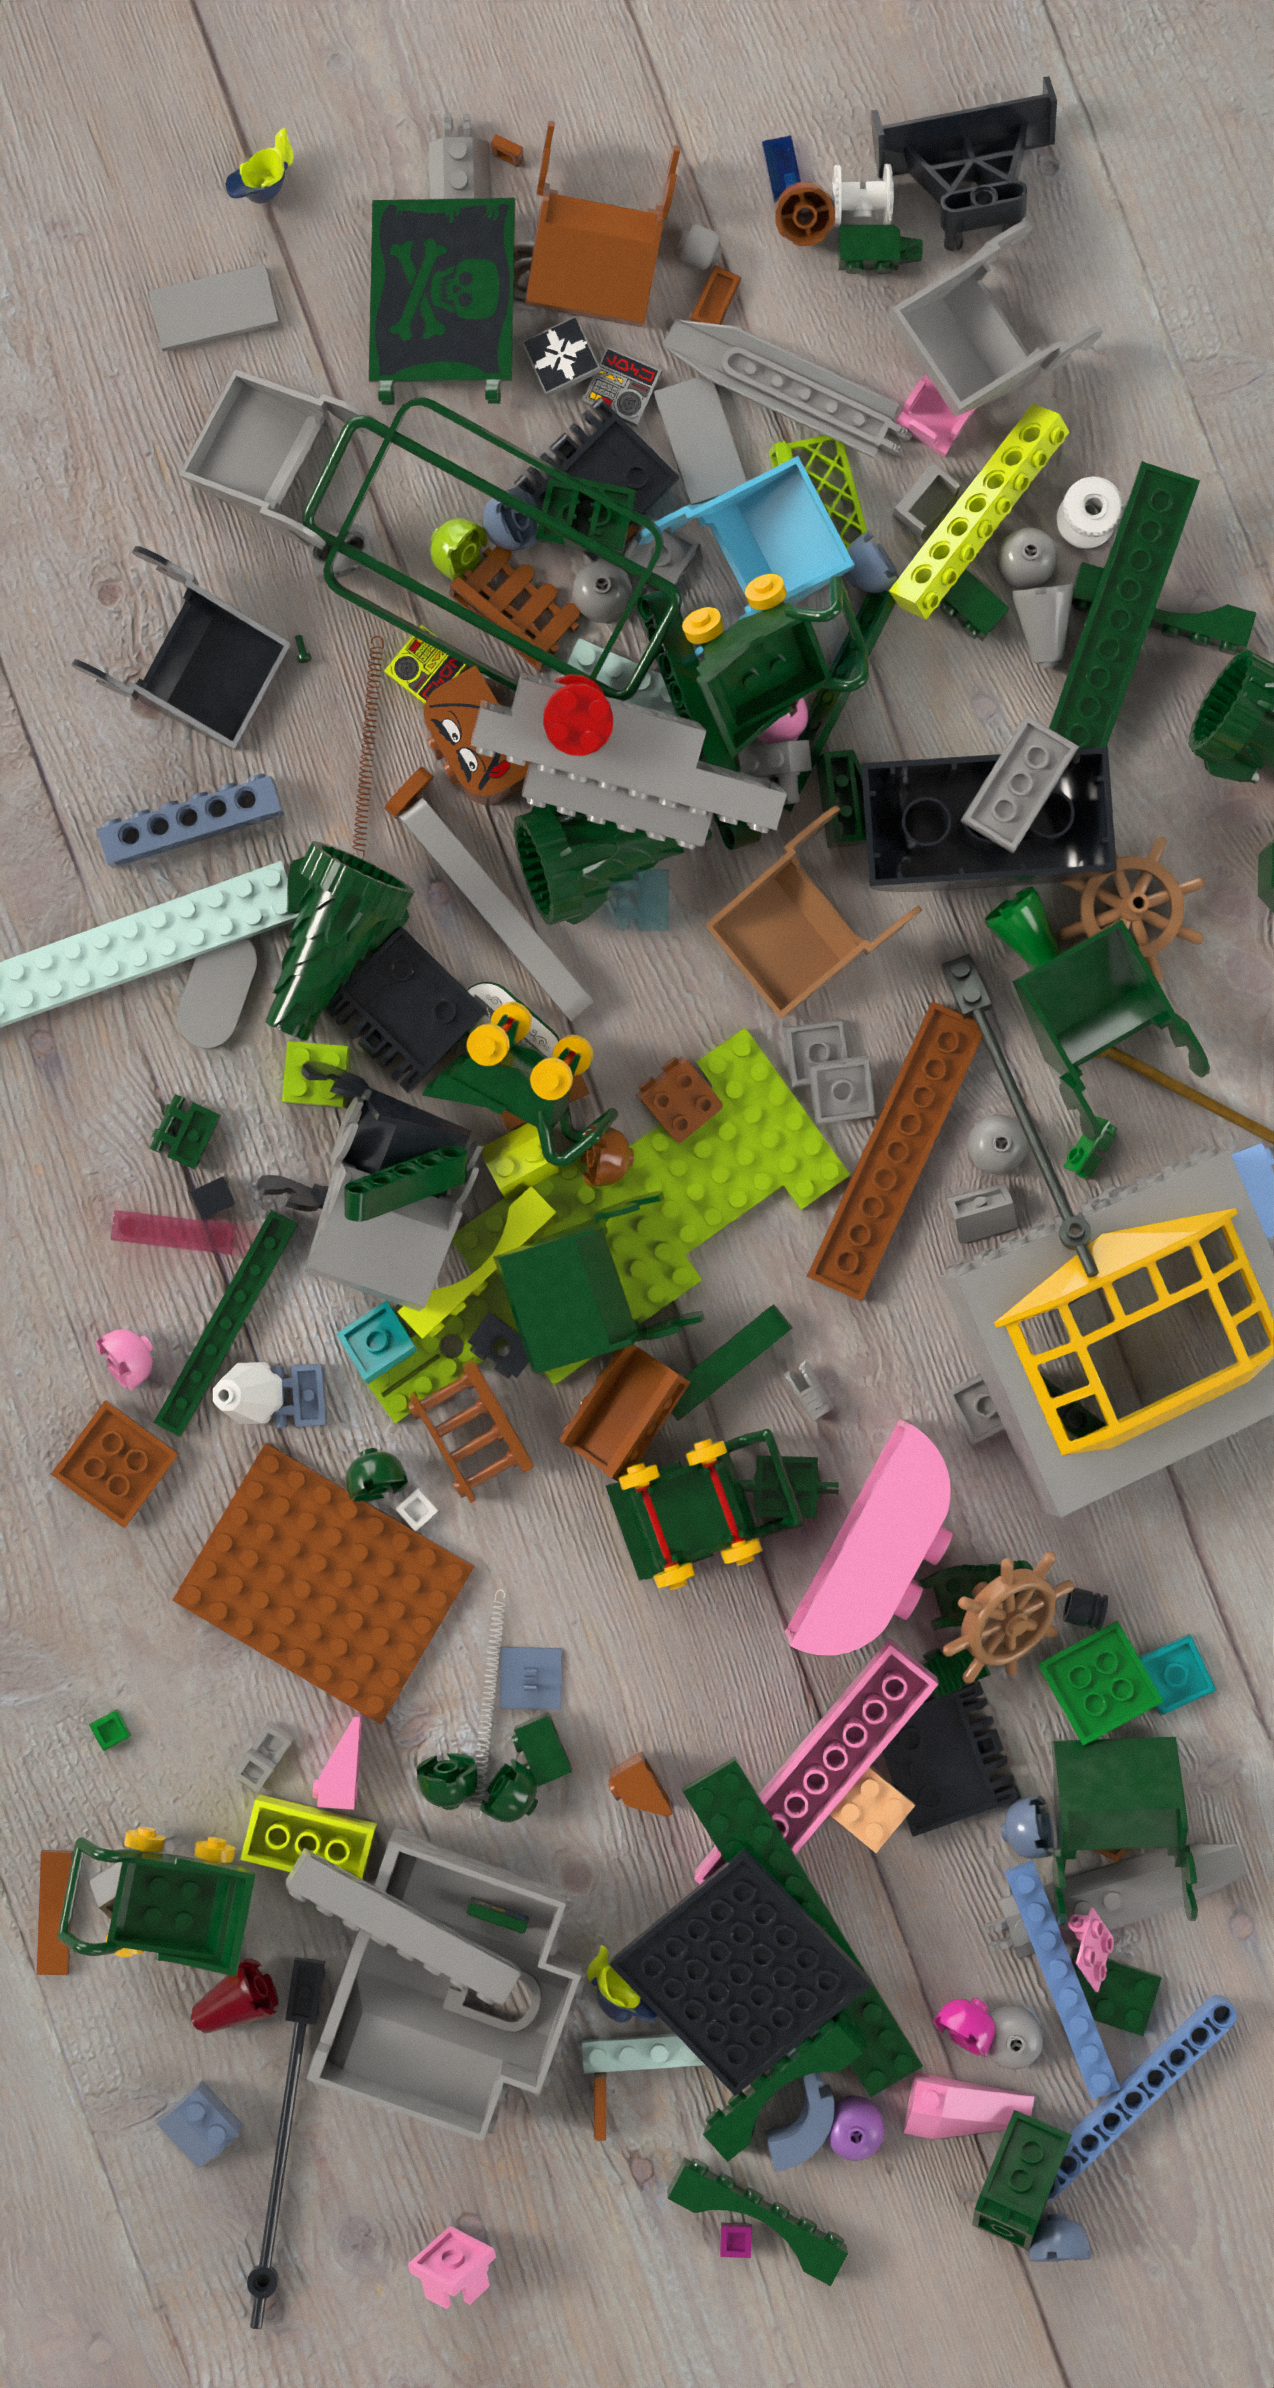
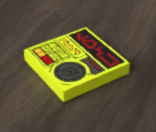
(422, 668)

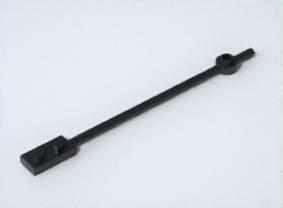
(303, 2010)

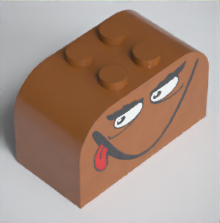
(450, 719)

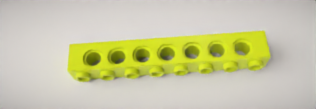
(979, 511)

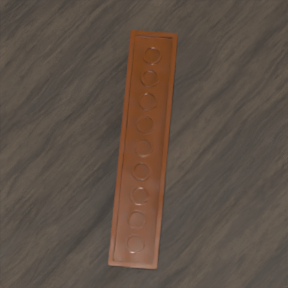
(896, 1152)

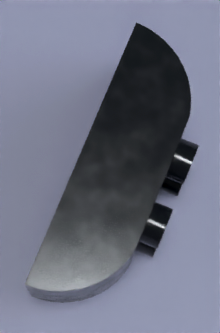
(938, 852)

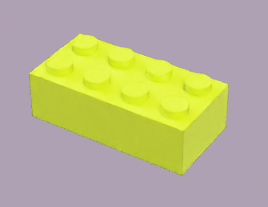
(284, 1828)

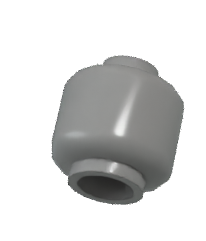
(699, 247)

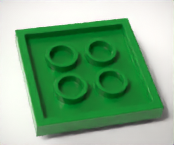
(1100, 1683)

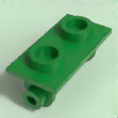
(1082, 1156)

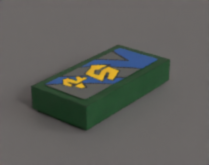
(497, 1915)

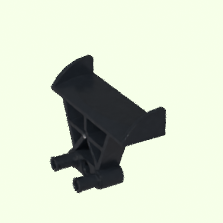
(967, 147)

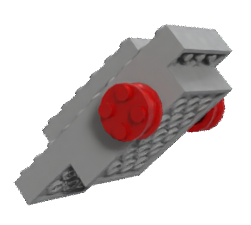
(620, 762)

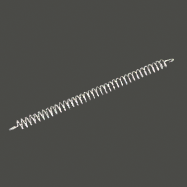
(488, 1710)

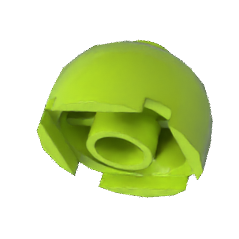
(457, 547)

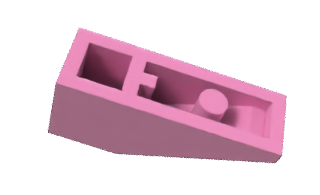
(339, 1778)

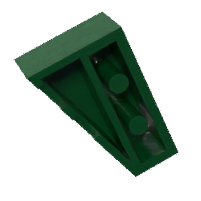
(842, 786)

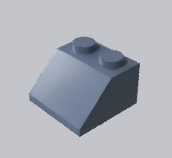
(201, 2124)

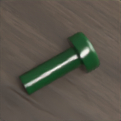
(303, 656)

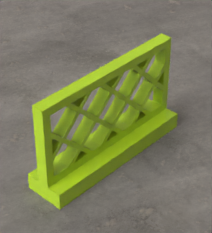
(782, 453)

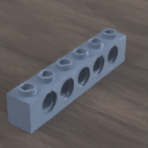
(266, 807)

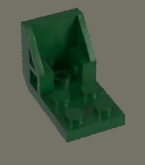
(1020, 2180)

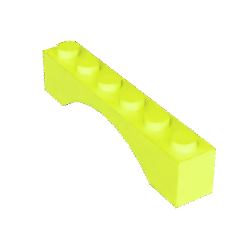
(524, 1220)

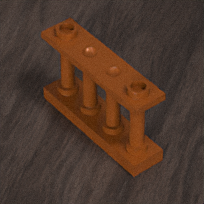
(500, 1430)

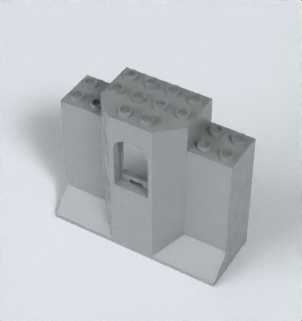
(404, 2032)

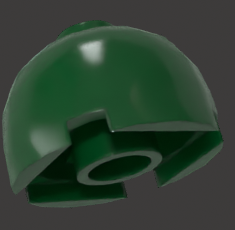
(375, 1474)
(447, 1781)
(511, 1793)

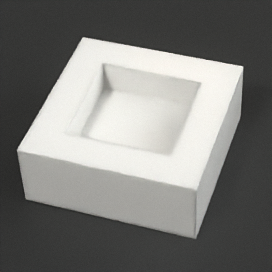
(417, 1509)

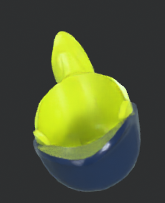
(263, 173)
(614, 1994)

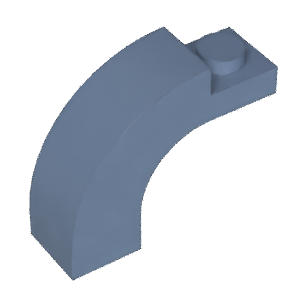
(806, 2134)

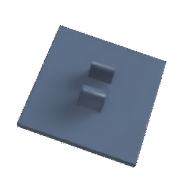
(530, 1678)

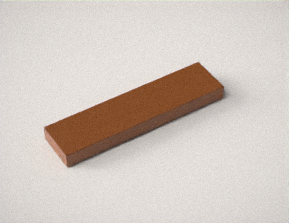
(54, 1874)

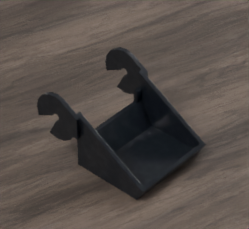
(208, 665)
(385, 1136)

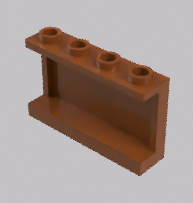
(624, 1411)

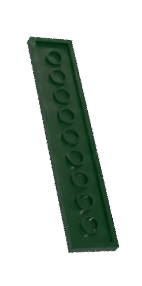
(1123, 606)

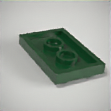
(1123, 1997)

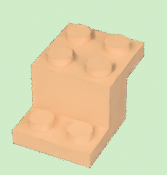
(872, 1809)

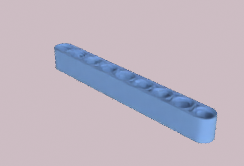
(1148, 2091)

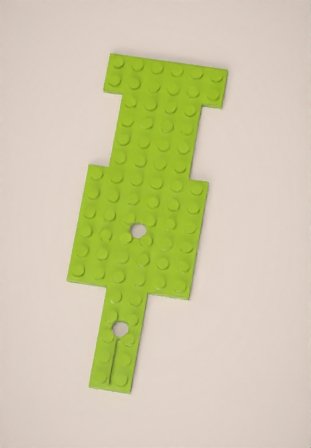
(707, 1182)

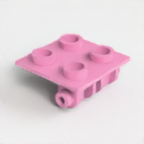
(1095, 1945)

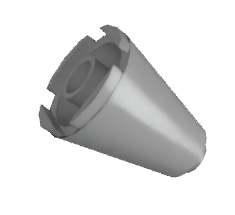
(1045, 621)

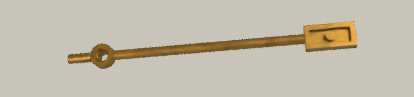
(1189, 1093)

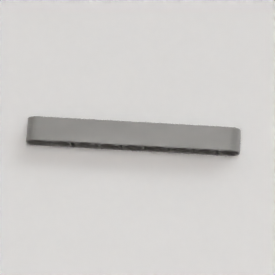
(496, 909)

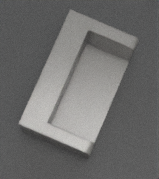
(926, 500)

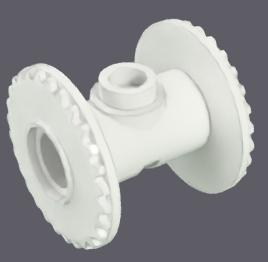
(875, 196)
(1100, 499)

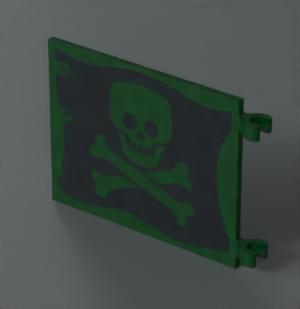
(442, 292)

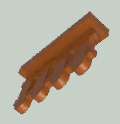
(468, 595)

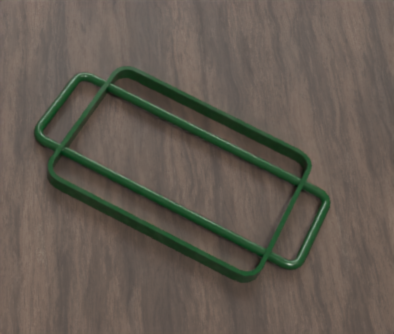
(392, 436)

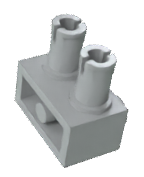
(778, 760)

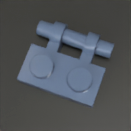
(307, 1396)

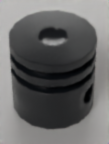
(1085, 1608)

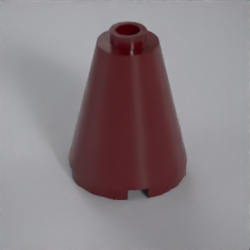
(236, 2000)

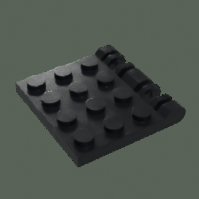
(609, 456)
(409, 1005)
(941, 1762)

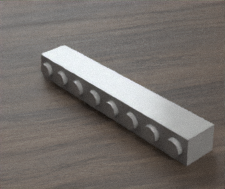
(402, 1927)

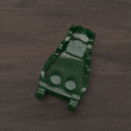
(958, 1582)

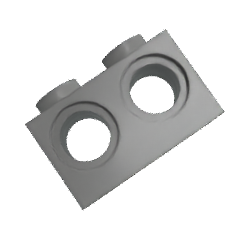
(343, 565)

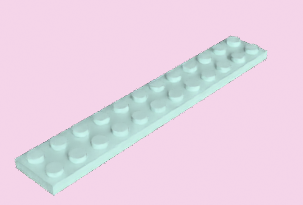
(143, 943)

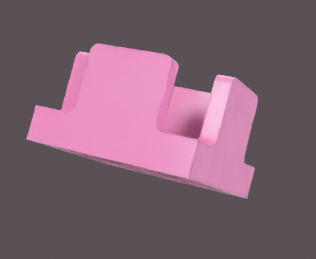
(931, 418)
(452, 2265)

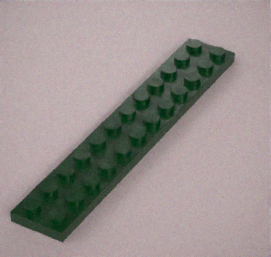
(738, 1820)

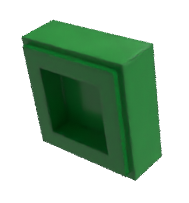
(110, 1730)

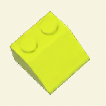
(517, 1161)

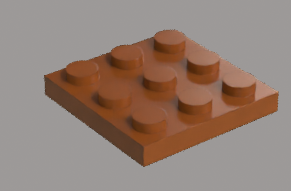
(115, 1464)

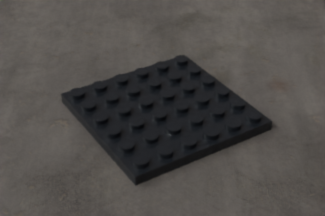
(740, 1972)

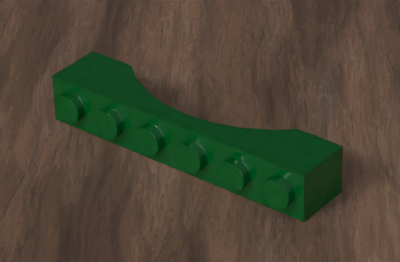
(1223, 627)
(829, 2050)
(703, 2190)

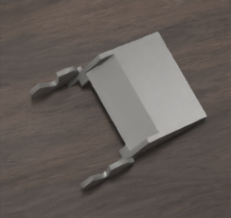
(967, 339)
(258, 445)
(392, 1253)

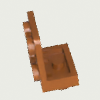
(679, 1098)

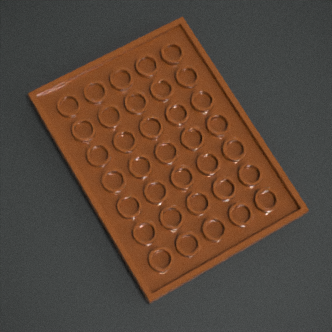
(323, 1583)

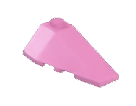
(955, 2108)

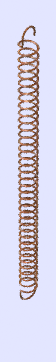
(365, 754)

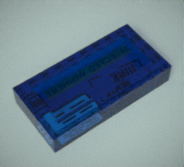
(780, 164)

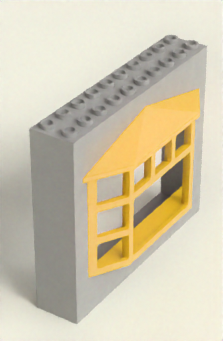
(1041, 1274)

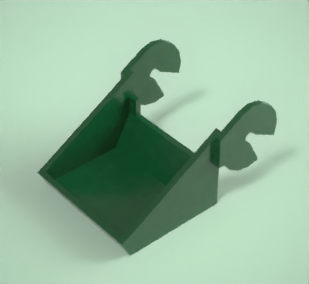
(1094, 1001)
(571, 1295)
(1120, 1798)

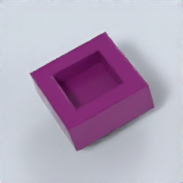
(736, 2240)

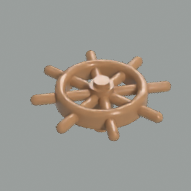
(1134, 905)
(1008, 1616)

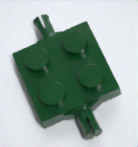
(804, 1479)

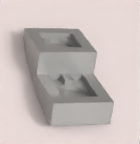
(263, 1756)

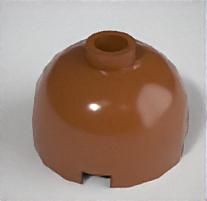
(804, 213)
(607, 1159)

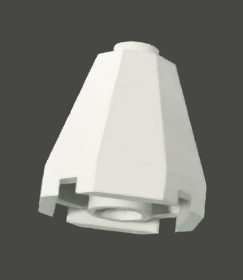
(249, 1393)

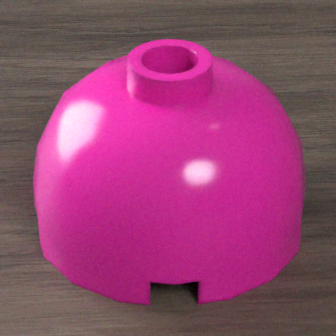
(967, 2024)

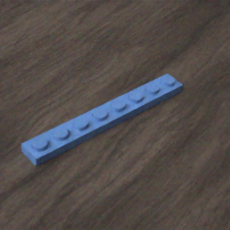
(1062, 1979)

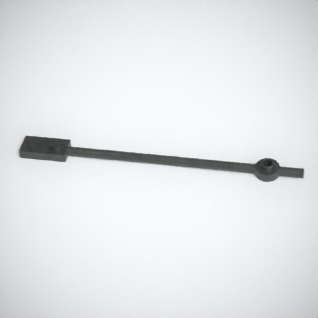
(974, 1001)

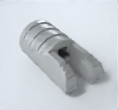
(814, 1398)

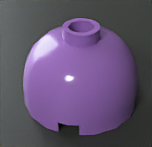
(857, 2115)

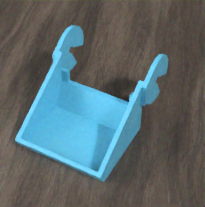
(770, 528)

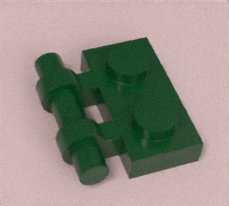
(193, 1135)

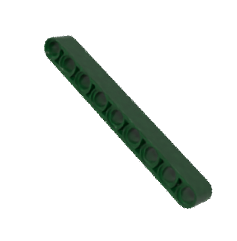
(678, 669)

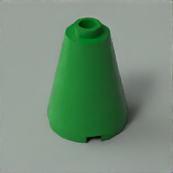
(1024, 927)

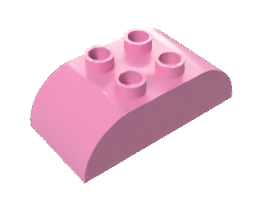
(878, 1549)

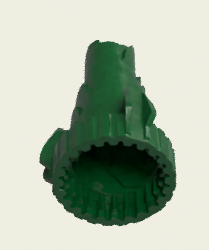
(1237, 720)
(575, 861)
(343, 913)

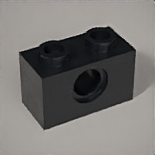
(483, 1340)

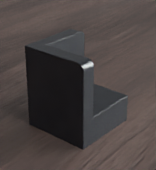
(212, 1197)

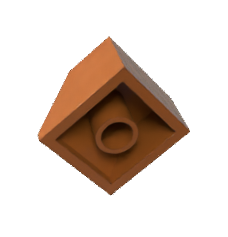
(639, 1786)

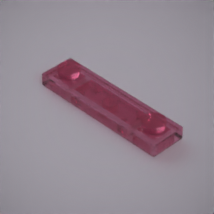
(173, 1232)

